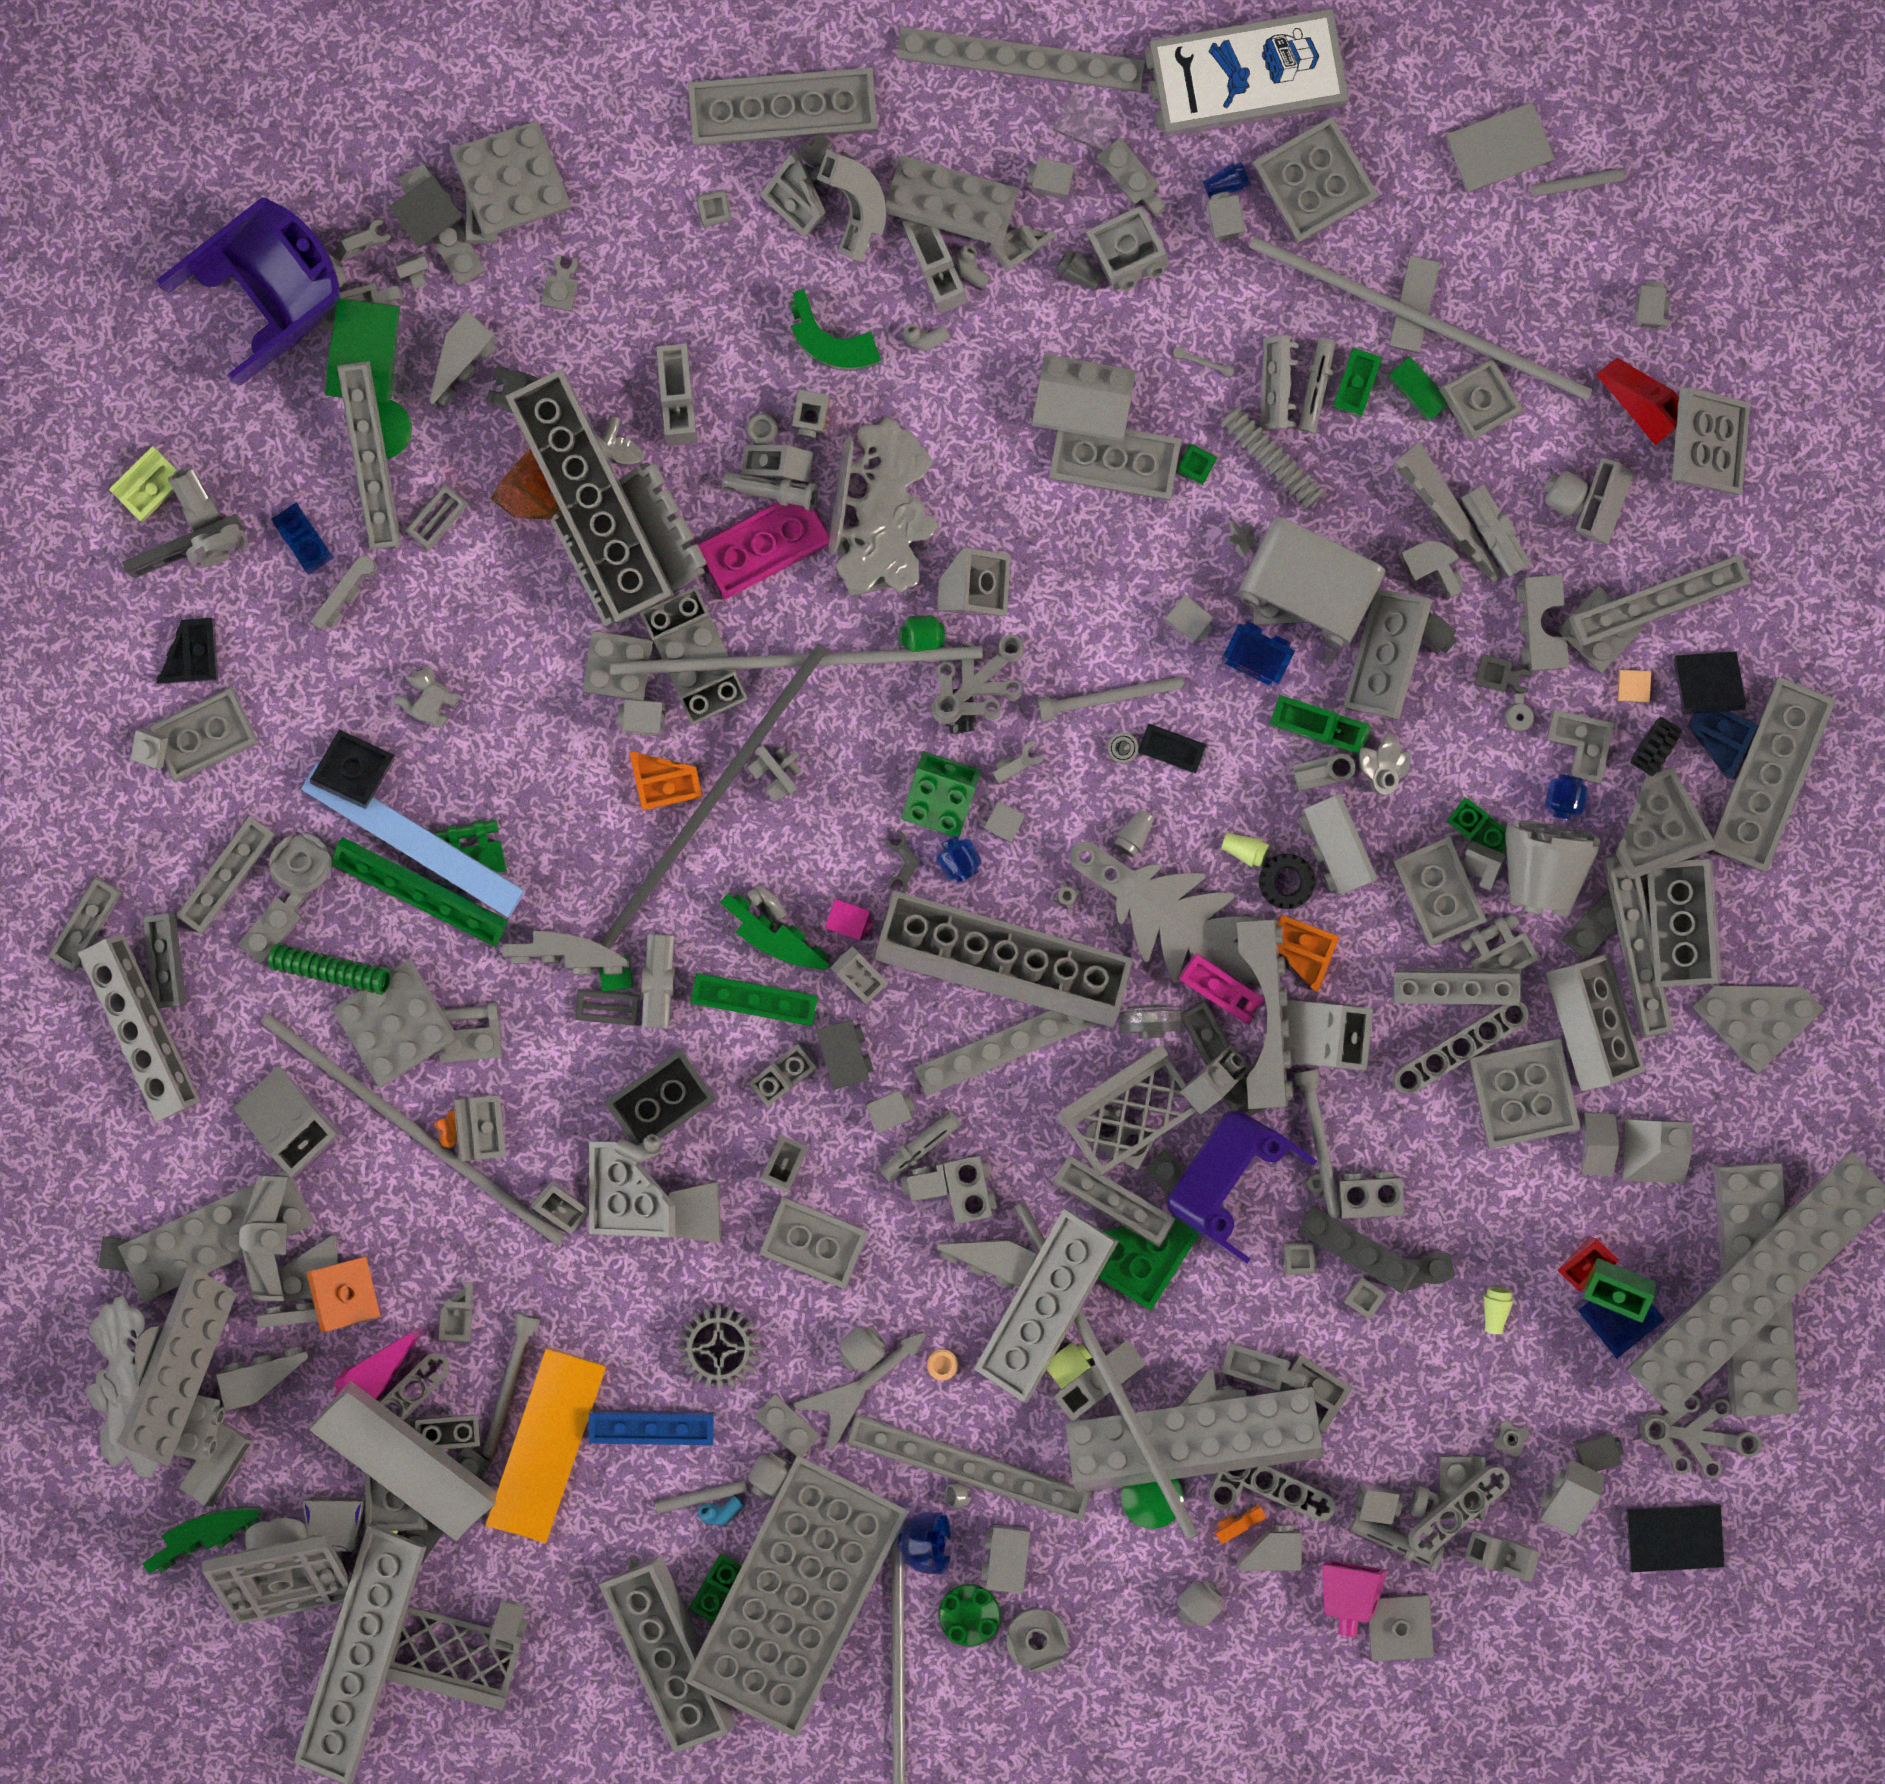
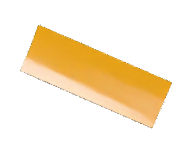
(546, 1445)

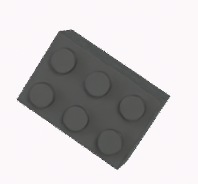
(661, 1098)

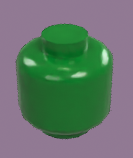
(921, 633)

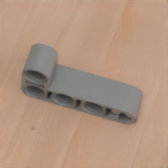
(1273, 1490)

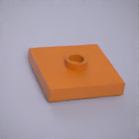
(343, 1294)

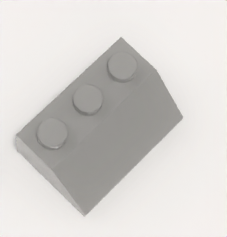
(1083, 397)
(1337, 845)

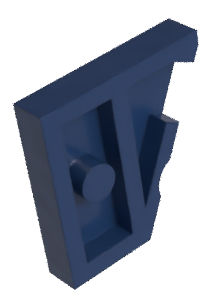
(1723, 737)

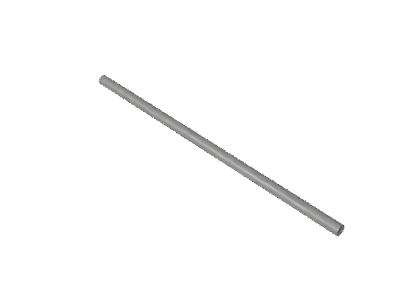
(1420, 318)
(793, 660)
(412, 1129)
(1118, 1393)
(898, 1663)

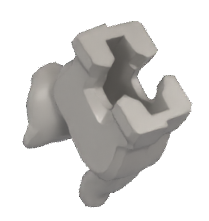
(432, 699)

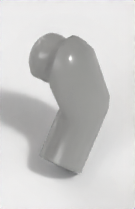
(968, 267)
(925, 340)
(769, 901)

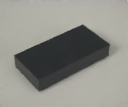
(1172, 748)

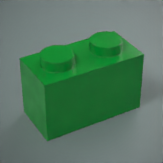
(1619, 1290)

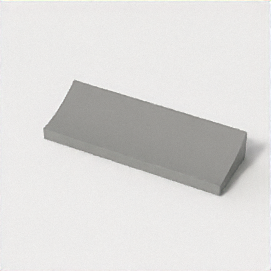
(403, 1461)
(663, 1651)

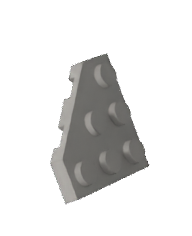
(1662, 827)
(1757, 1018)
(625, 1196)

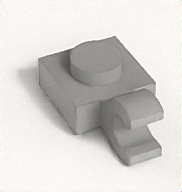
(356, 244)
(1009, 768)

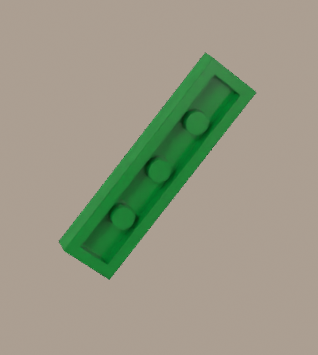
(754, 999)

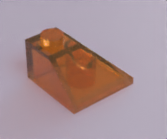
(526, 491)

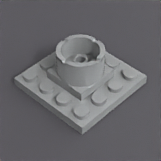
(277, 1573)

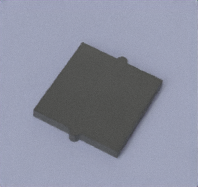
(426, 211)

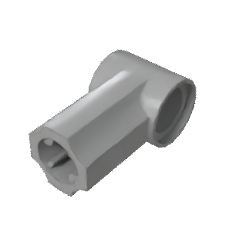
(196, 503)
(1320, 772)

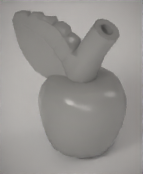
(617, 448)

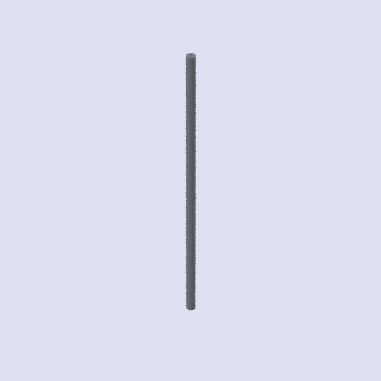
(713, 796)

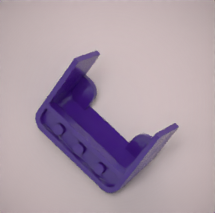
(1217, 1168)

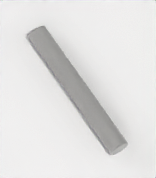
(1577, 182)
(701, 1496)

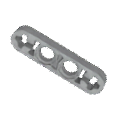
(408, 1405)
(1456, 1506)

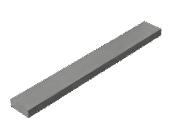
(968, 1467)

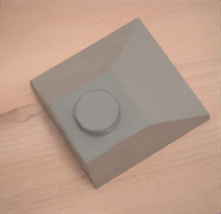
(976, 583)
(1656, 1150)

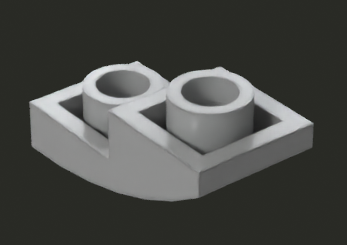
(783, 1074)

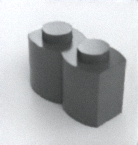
(1434, 1268)

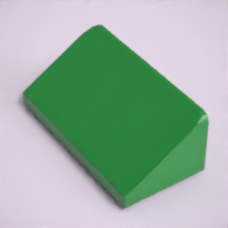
(1418, 388)

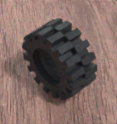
(1656, 746)

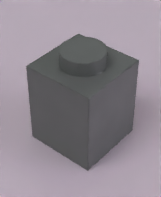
(1599, 1451)

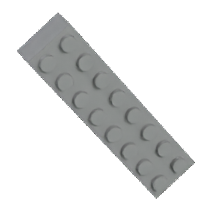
(589, 495)
(1003, 959)
(1764, 1368)
(1197, 1439)

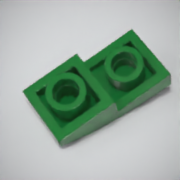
(1478, 826)
(715, 1588)

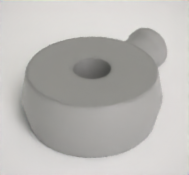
(1519, 708)

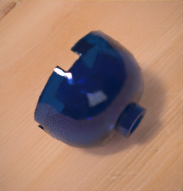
(924, 1545)

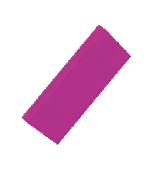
(762, 546)

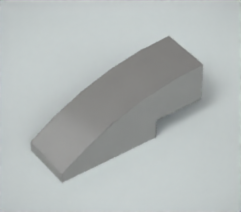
(936, 265)
(676, 394)

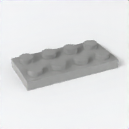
(951, 200)
(1137, 466)
(1387, 653)

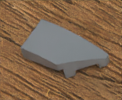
(1020, 245)
(457, 1317)

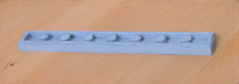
(426, 849)

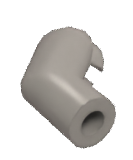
(648, 1149)

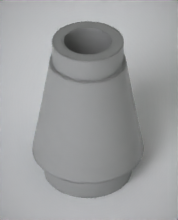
(1134, 834)

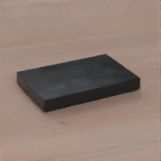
(1675, 1538)

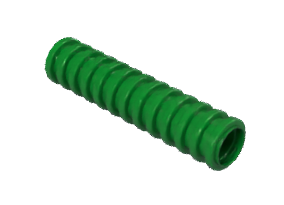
(329, 969)

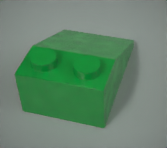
(363, 334)

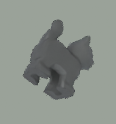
(512, 381)

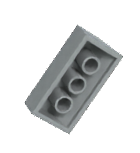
(1684, 924)
(1595, 1022)

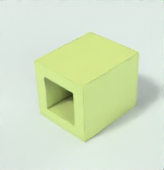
(1069, 1364)

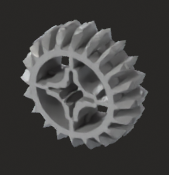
(734, 1347)

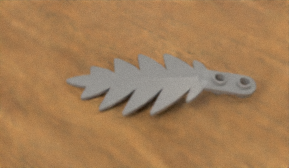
(1181, 922)

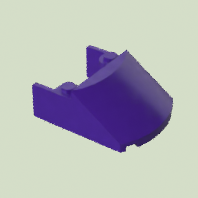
(279, 269)

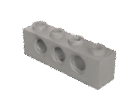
(1457, 986)

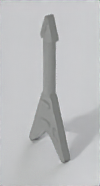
(844, 1400)

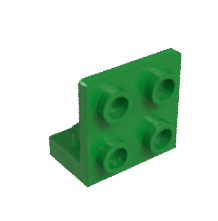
(940, 794)

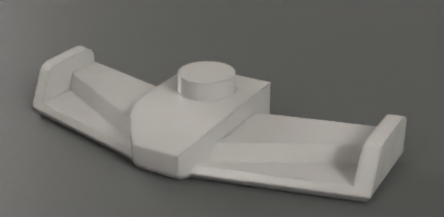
(264, 1237)

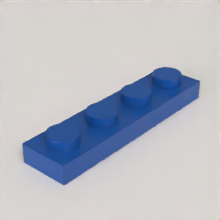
(651, 1427)

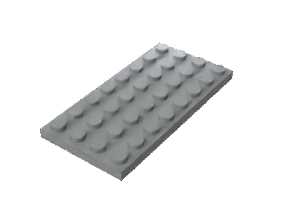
(796, 1596)

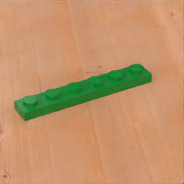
(419, 892)

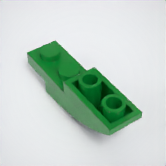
(784, 944)
(211, 1528)

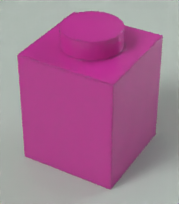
(849, 920)

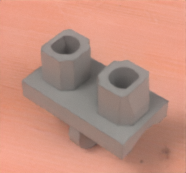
(764, 761)

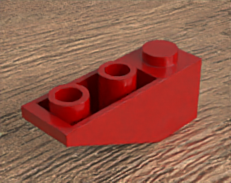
(1644, 398)

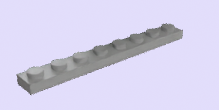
(1020, 59)

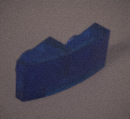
(302, 538)

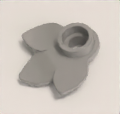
(1385, 762)

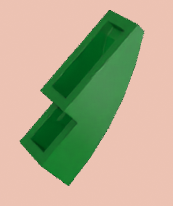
(1321, 725)

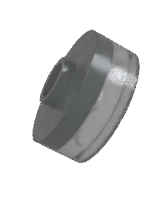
(1150, 1020)

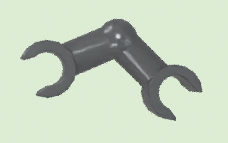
(910, 859)

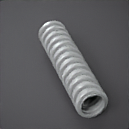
(1272, 457)

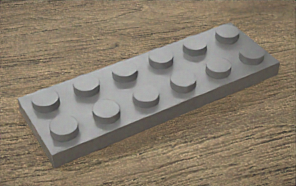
(782, 106)
(1771, 774)
(202, 1240)
(1045, 1305)
(177, 1367)

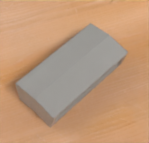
(1604, 501)
(208, 1479)

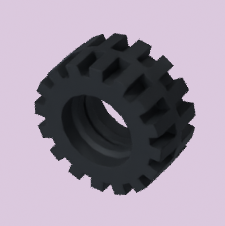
(1305, 874)

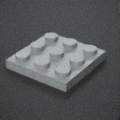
(510, 179)
(1315, 180)
(1710, 441)
(395, 1028)
(1524, 1093)

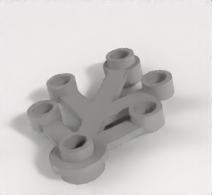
(976, 684)
(1694, 1435)

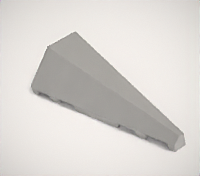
(1427, 482)

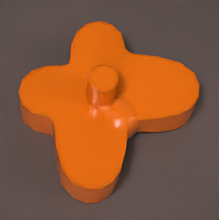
(447, 1129)

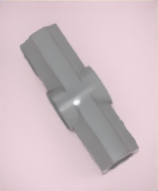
(1495, 530)
(658, 981)

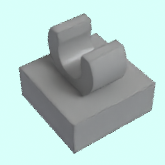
(413, 267)

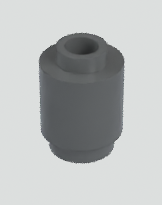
(1438, 634)

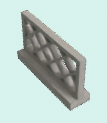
(1113, 1088)
(445, 1684)

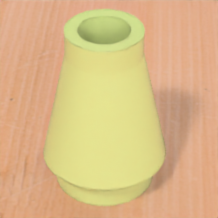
(1247, 849)
(1497, 1308)

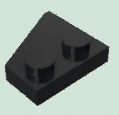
(192, 654)

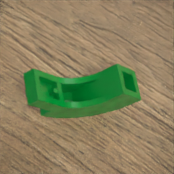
(832, 352)

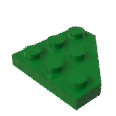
(1143, 1268)

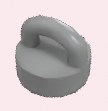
(1420, 1500)

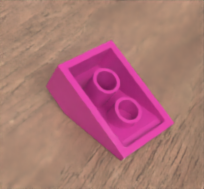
(378, 1370)

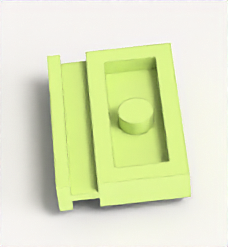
(145, 484)

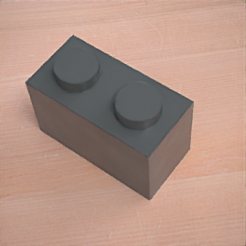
(843, 1054)

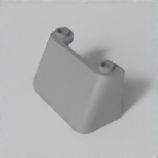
(1311, 580)

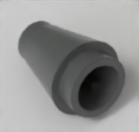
(1078, 270)

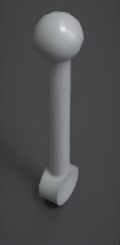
(1180, 353)

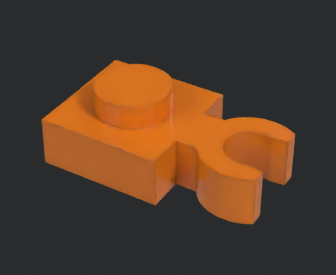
(1232, 1526)

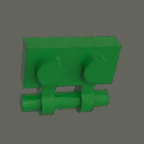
(487, 853)

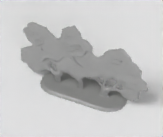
(886, 513)
(119, 1384)

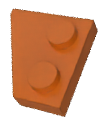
(664, 781)
(1307, 949)

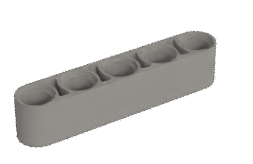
(1444, 1050)

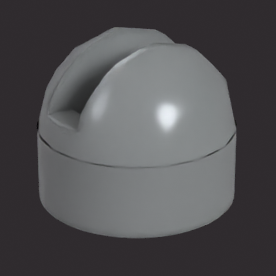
(960, 1495)

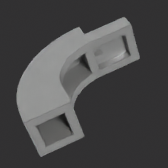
(864, 199)

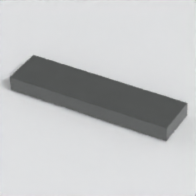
(174, 549)
(1210, 1043)

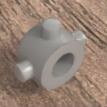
(1066, 895)
(1314, 1183)

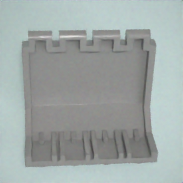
(664, 531)

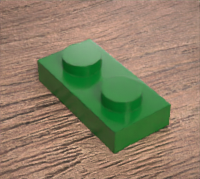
(1357, 382)

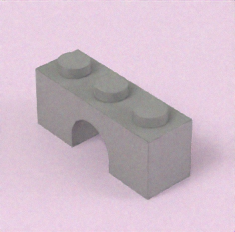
(1541, 649)

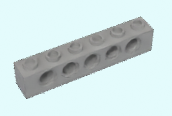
(139, 1013)

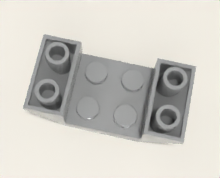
(686, 631)

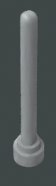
(1051, 707)
(1308, 1083)
(524, 1327)

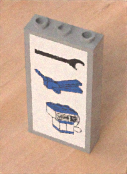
(1247, 73)

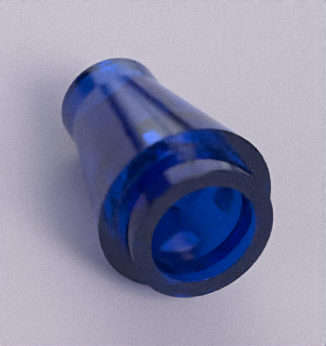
(1229, 179)

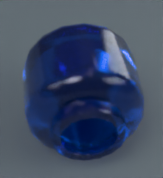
(1566, 797)
(959, 859)

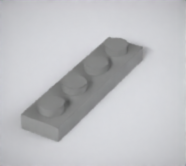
(451, 243)
(226, 875)
(1114, 1201)

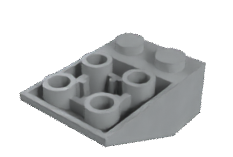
(1328, 1034)
(286, 1122)

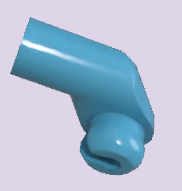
(720, 1514)

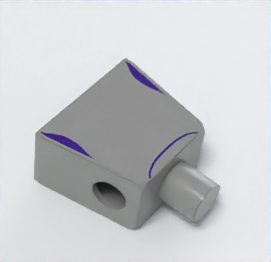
(337, 1519)

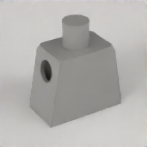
(697, 1212)

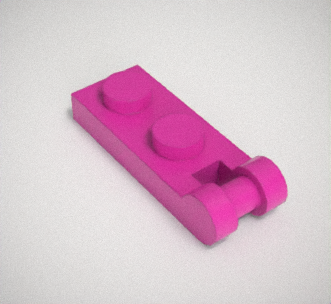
(1221, 988)

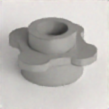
(1507, 1430)

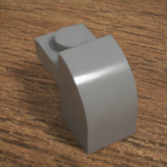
(1433, 558)
(1502, 1555)

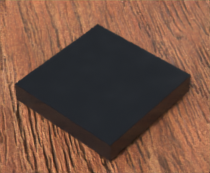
(1709, 682)
(352, 769)

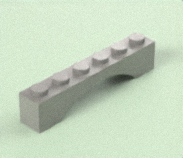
(1259, 948)

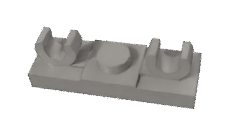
(1277, 383)

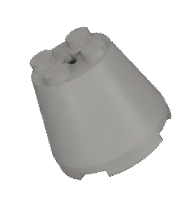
(1547, 865)

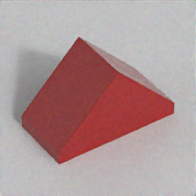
(1580, 1263)

